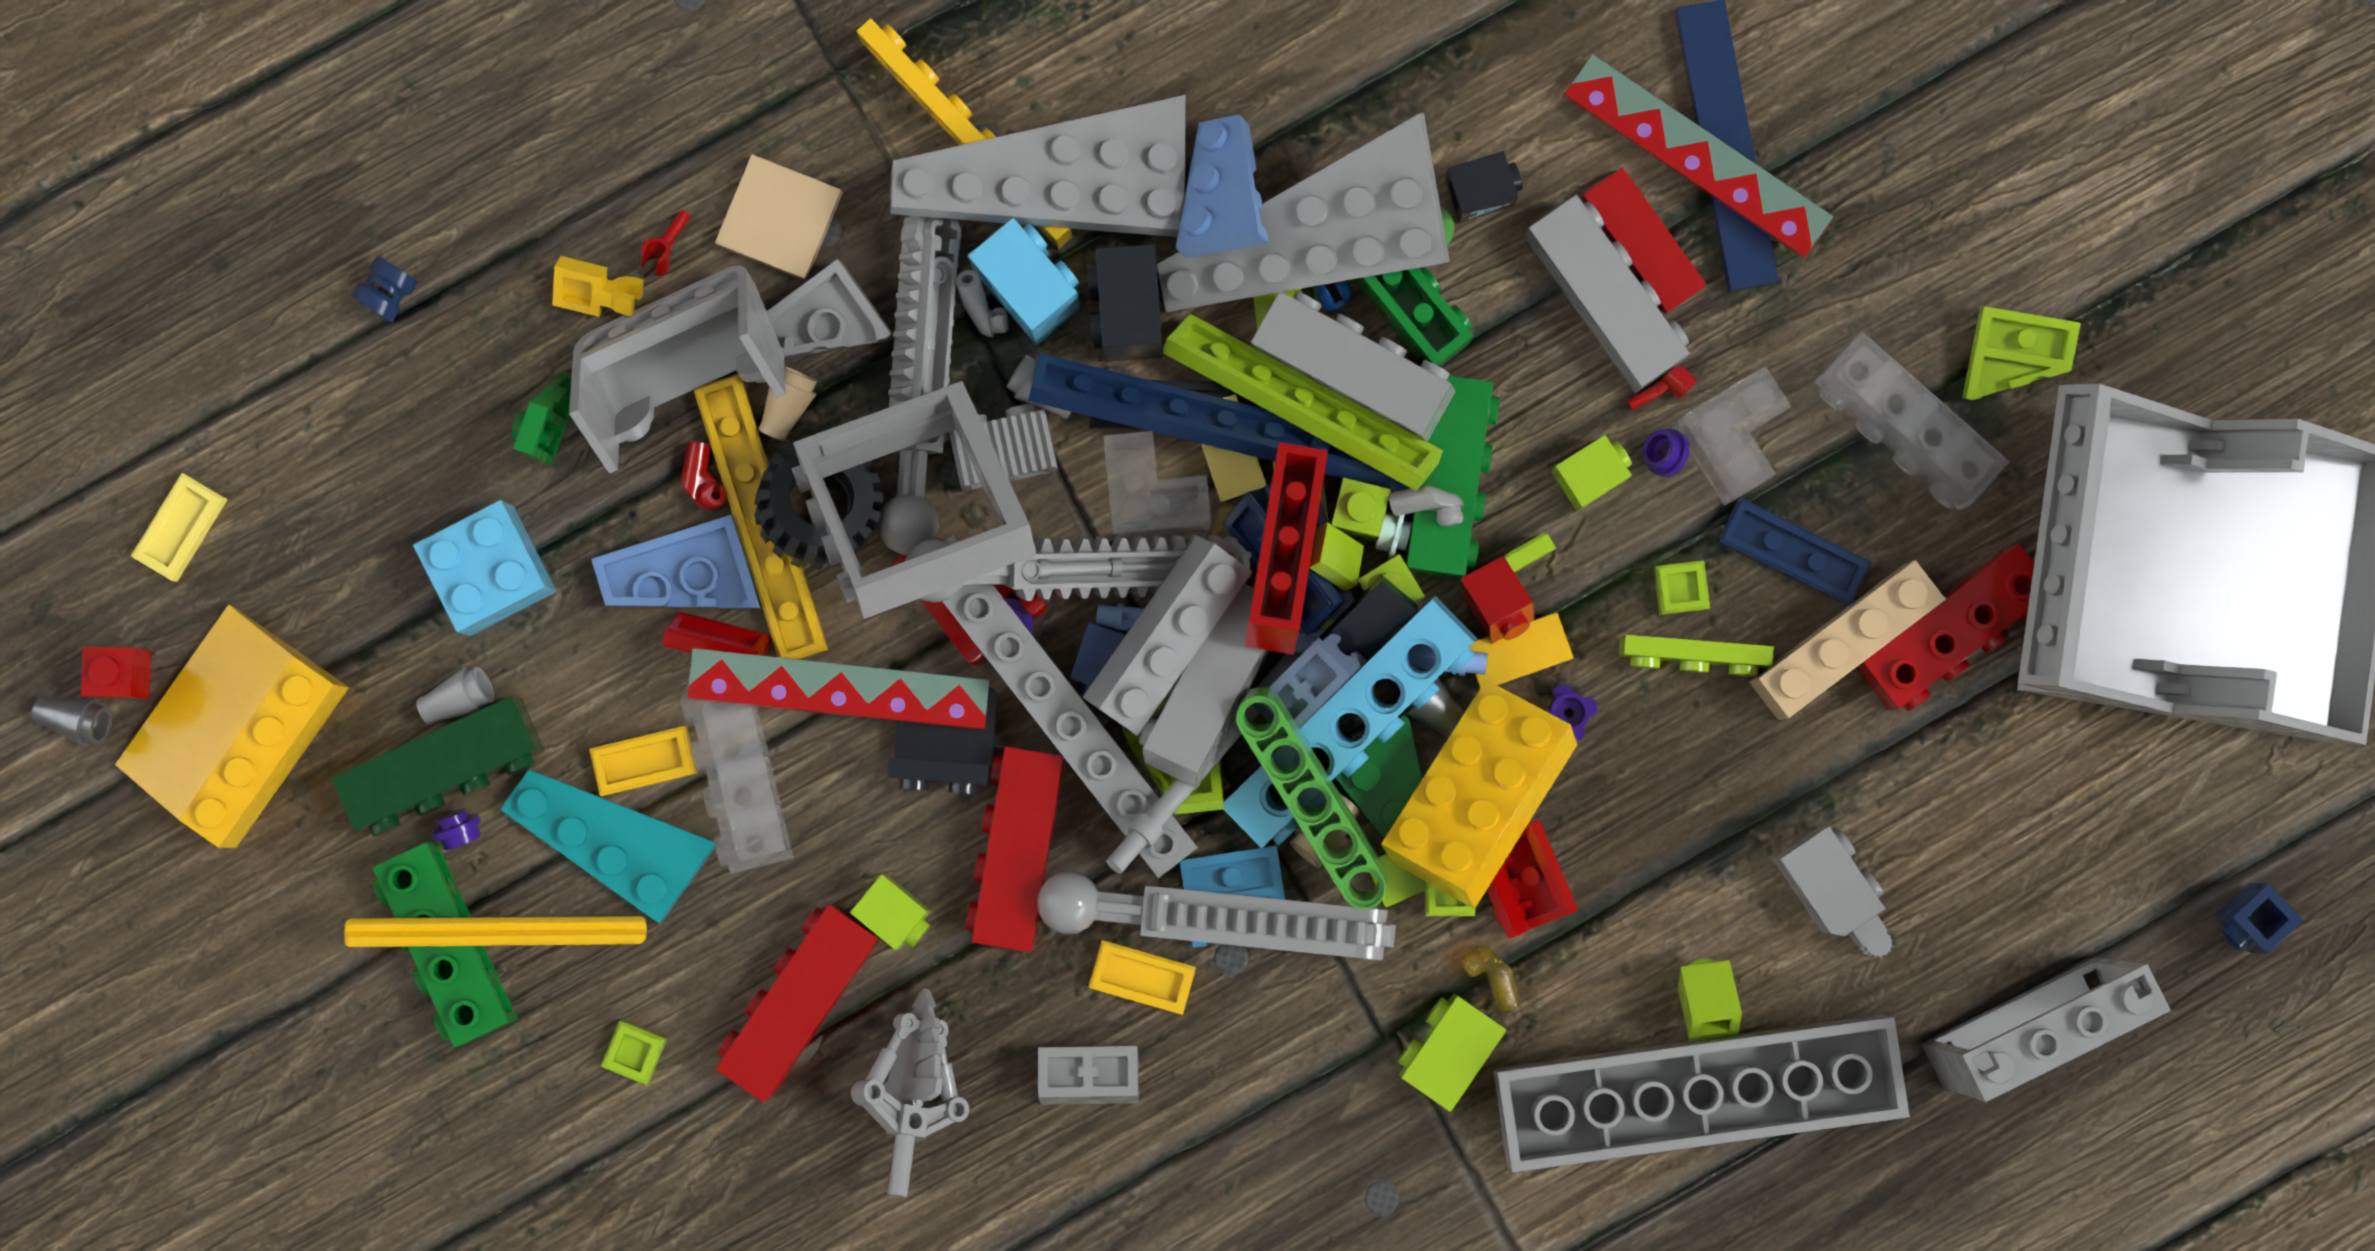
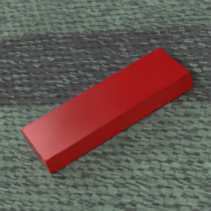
(1646, 239)

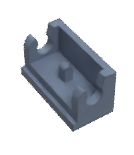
(1313, 679)

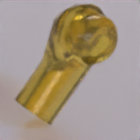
(1499, 975)

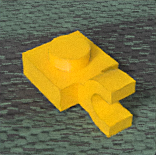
(587, 290)

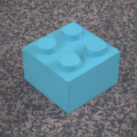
(1025, 281)
(484, 568)

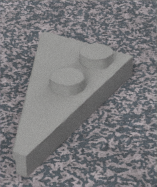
(827, 315)

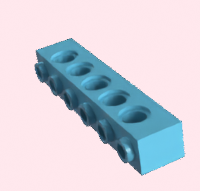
(1434, 626)

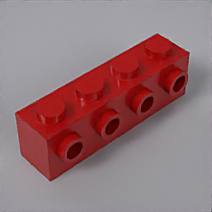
(1952, 631)

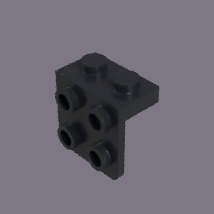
(945, 754)

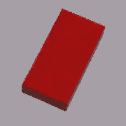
(696, 632)

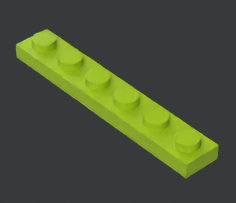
(1303, 402)

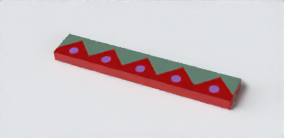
(1698, 156)
(838, 689)

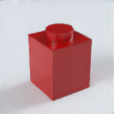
(1498, 600)
(116, 673)

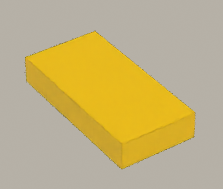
(1534, 650)
(643, 761)
(1142, 977)

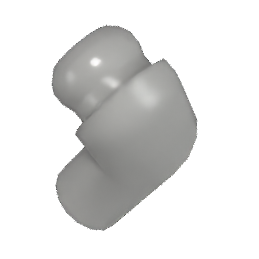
(976, 305)
(1428, 498)

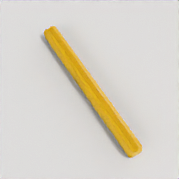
(494, 931)

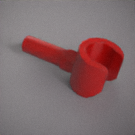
(661, 247)
(1677, 381)

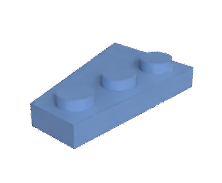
(1221, 192)
(681, 570)

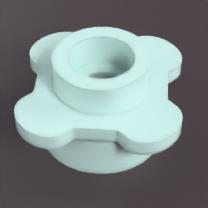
(1393, 534)

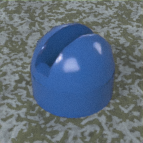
(1323, 296)

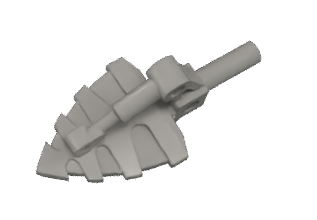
(916, 1075)

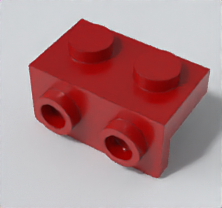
(1530, 885)

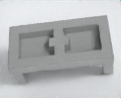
(1088, 1075)

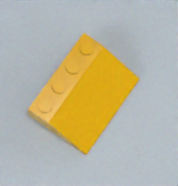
(230, 728)

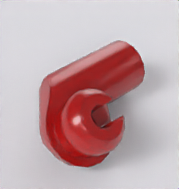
(698, 481)

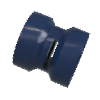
(390, 279)

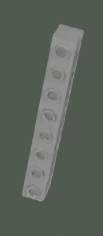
(1064, 717)

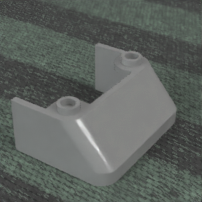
(669, 351)

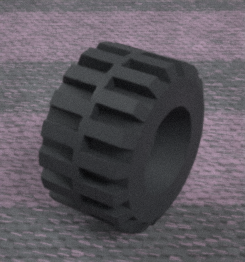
(799, 538)

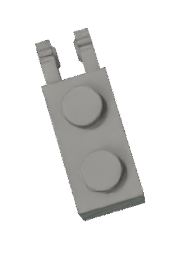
(1835, 890)

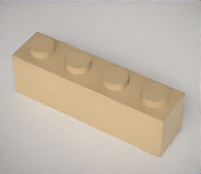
(1847, 640)

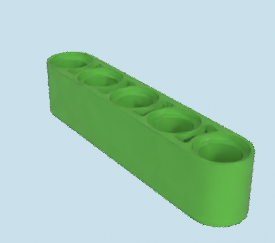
(1313, 821)

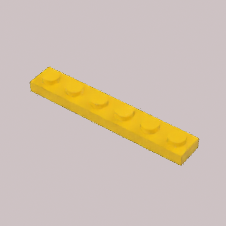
(920, 83)

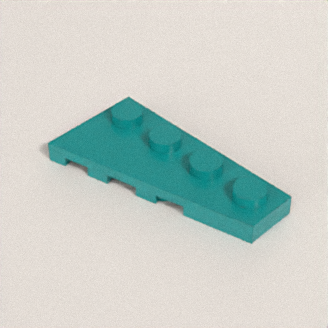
(620, 847)

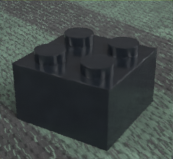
(1128, 300)

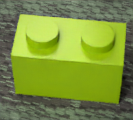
(1450, 1051)

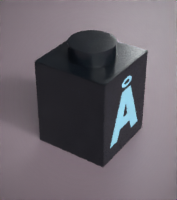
(1483, 186)

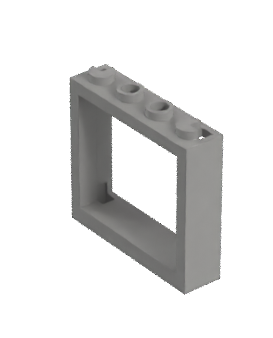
(886, 433)
(2045, 1028)

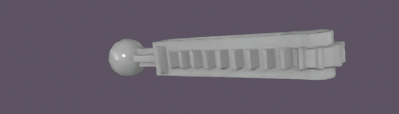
(920, 365)
(1087, 566)
(1072, 903)

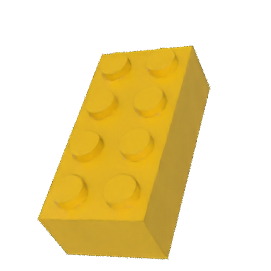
(1480, 793)

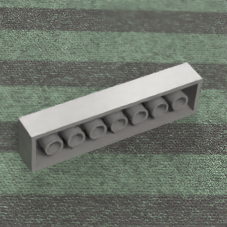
(1700, 1092)

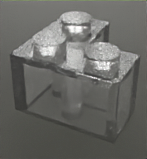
(1722, 435)
(1147, 505)

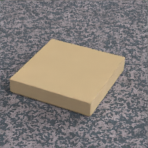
(779, 217)

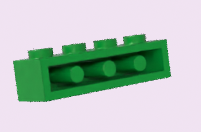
(1419, 313)
(456, 977)

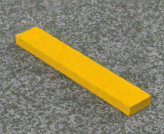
(741, 467)

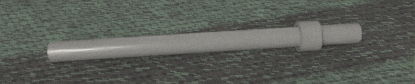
(1148, 827)

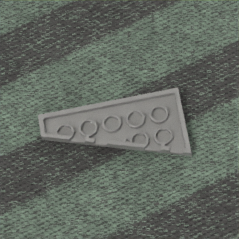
(1085, 174)
(1344, 223)

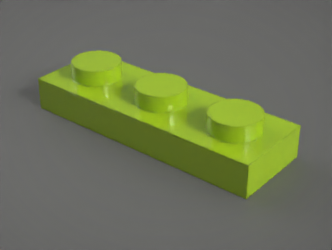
(1695, 654)

